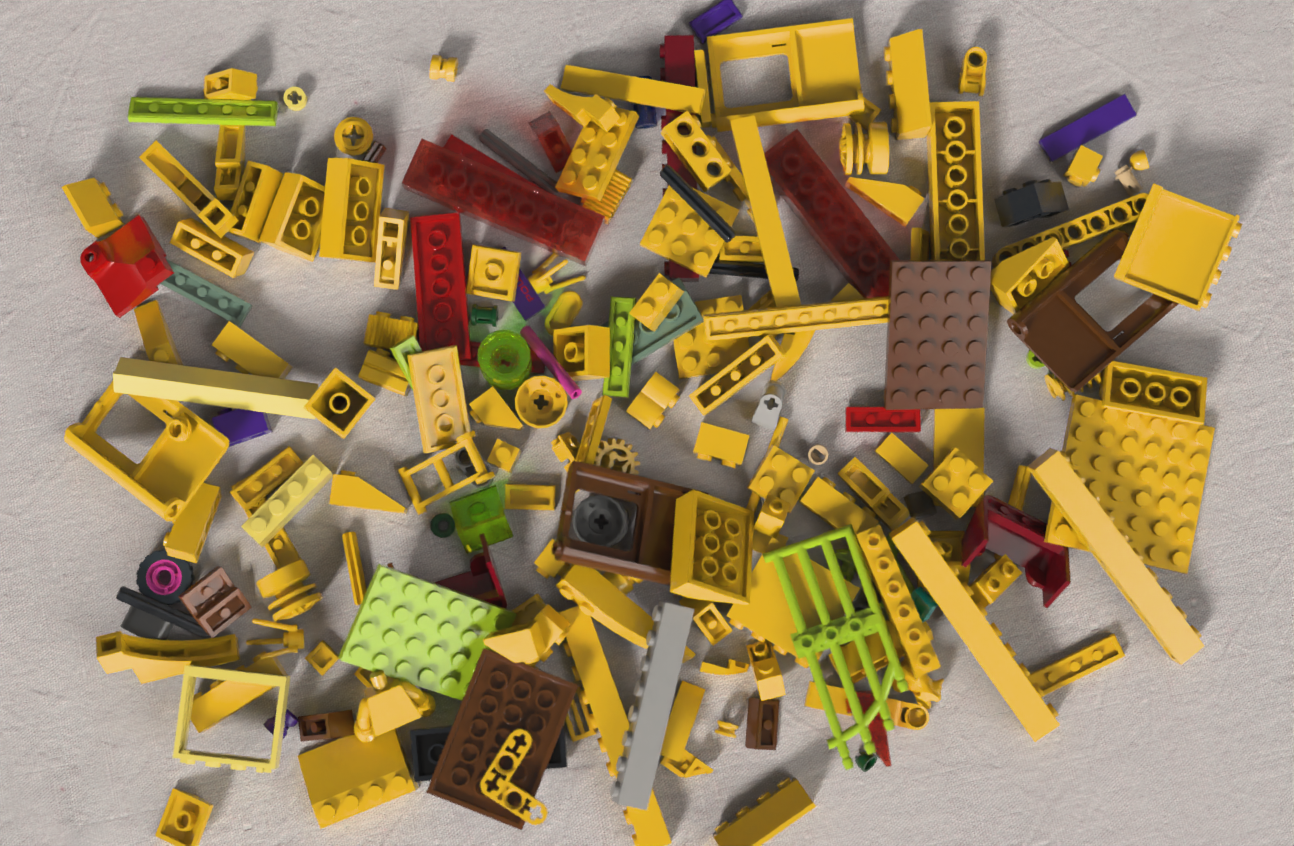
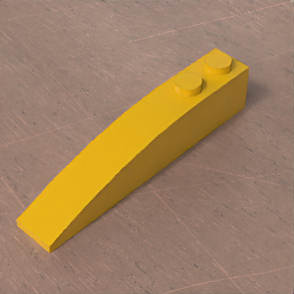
(608, 605)

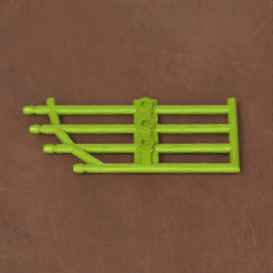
(840, 631)

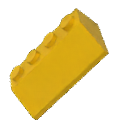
(908, 85)
(351, 210)
(1154, 392)
(767, 817)

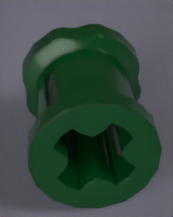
(484, 315)

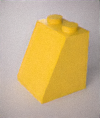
(339, 403)

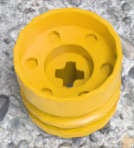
(864, 148)
(530, 391)
(289, 590)

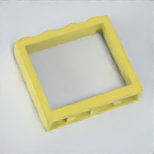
(214, 759)

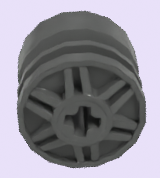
(591, 510)

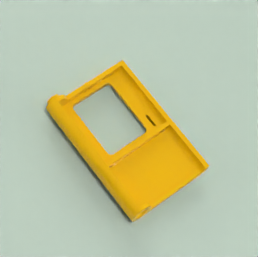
(820, 69)
(169, 470)

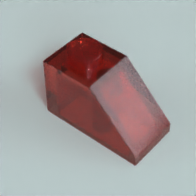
(551, 140)

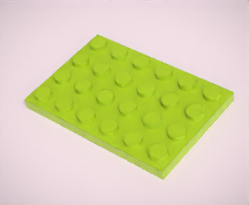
(421, 632)

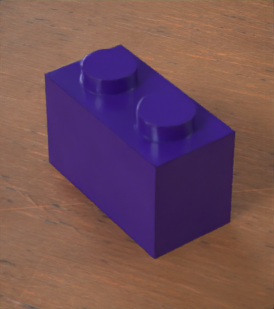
(241, 425)

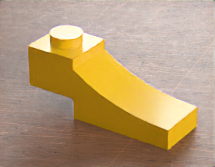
(585, 108)

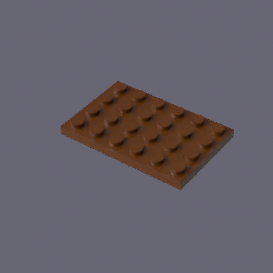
(937, 334)
(496, 703)

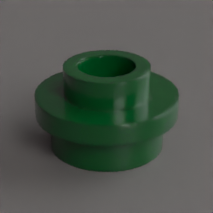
(435, 525)

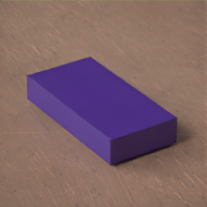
(715, 20)

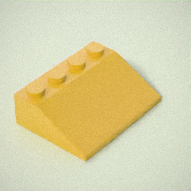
(712, 549)
(355, 776)

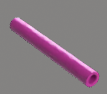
(550, 362)

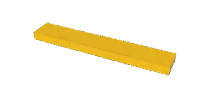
(633, 89)

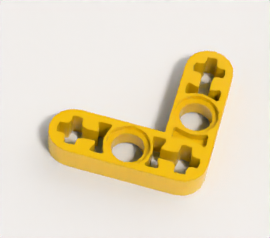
(506, 786)

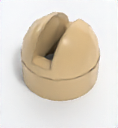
(814, 458)

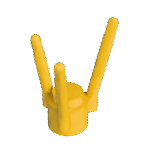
(541, 278)
(292, 639)

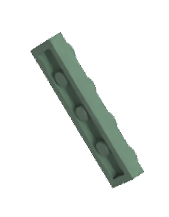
(207, 295)

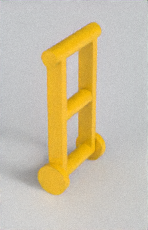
(481, 476)

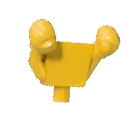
(389, 706)

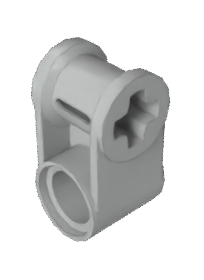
(770, 405)

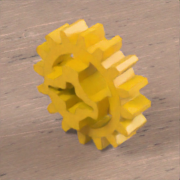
(624, 462)

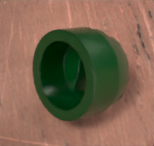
(865, 761)

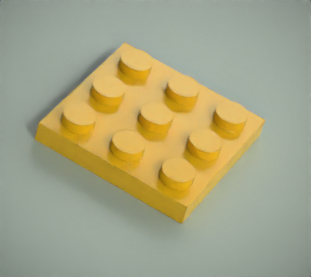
(683, 235)
(701, 357)

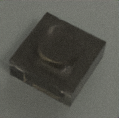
(920, 505)

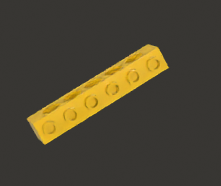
(897, 601)

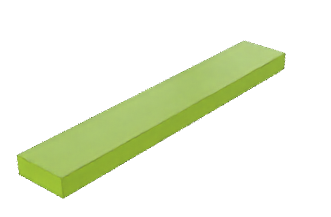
(203, 111)

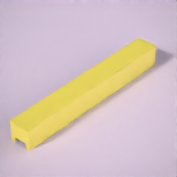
(213, 387)

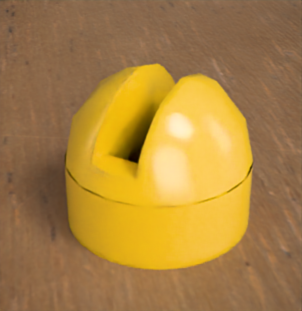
(1139, 160)

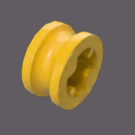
(726, 729)

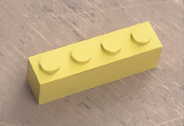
(287, 501)

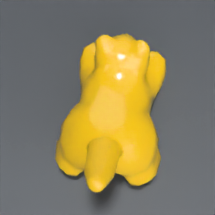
(922, 686)

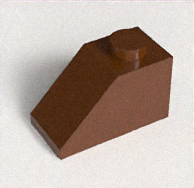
(326, 725)

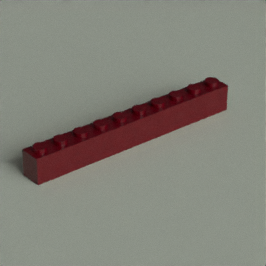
(678, 69)

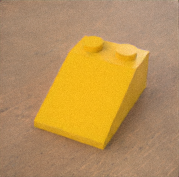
(1027, 274)

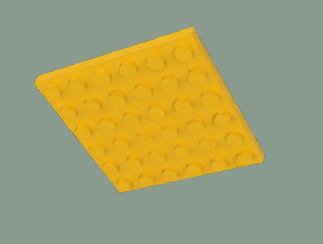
(1145, 475)

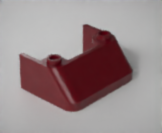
(1020, 537)
(480, 582)

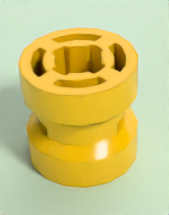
(443, 68)

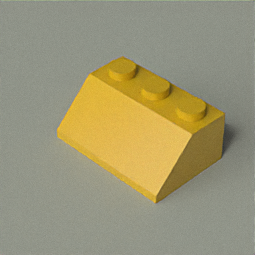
(296, 217)

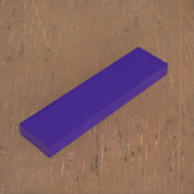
(1087, 128)

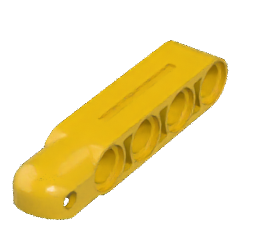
(903, 713)

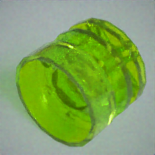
(507, 346)

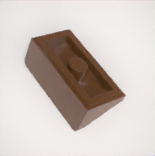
(762, 724)

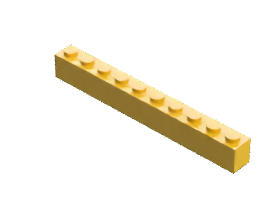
(1115, 555)
(974, 629)
(608, 717)

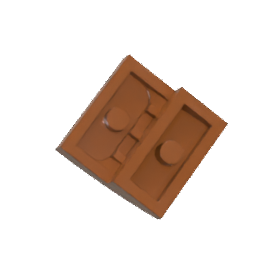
(215, 601)

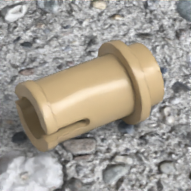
(1128, 180)

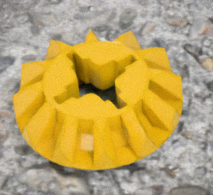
(346, 128)

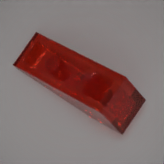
(876, 727)

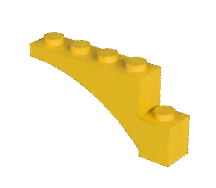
(188, 189)
(162, 658)

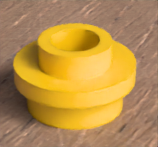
(174, 432)

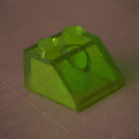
(481, 514)

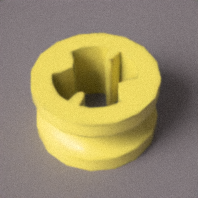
(289, 93)

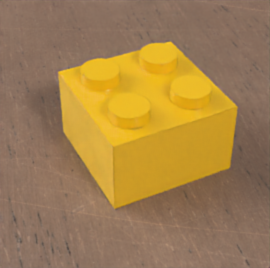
(583, 351)
(955, 483)

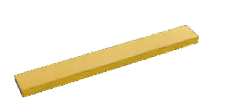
(765, 212)
(795, 318)

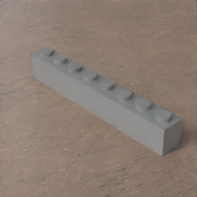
(652, 705)

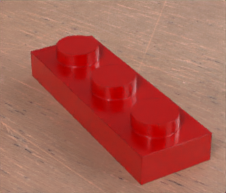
(881, 420)

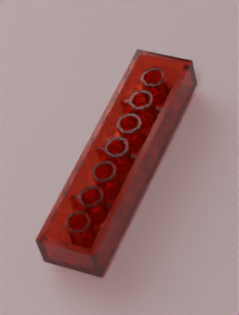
(503, 202)
(830, 215)

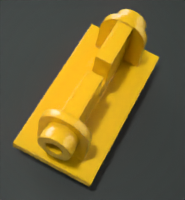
(566, 447)

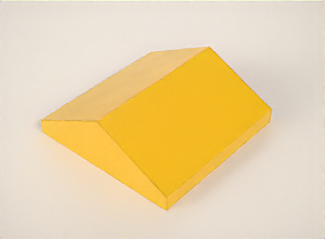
(184, 819)

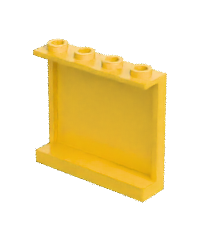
(1177, 248)
(768, 608)

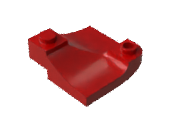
(127, 265)

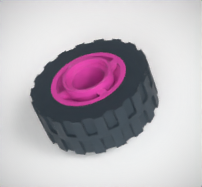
(149, 575)

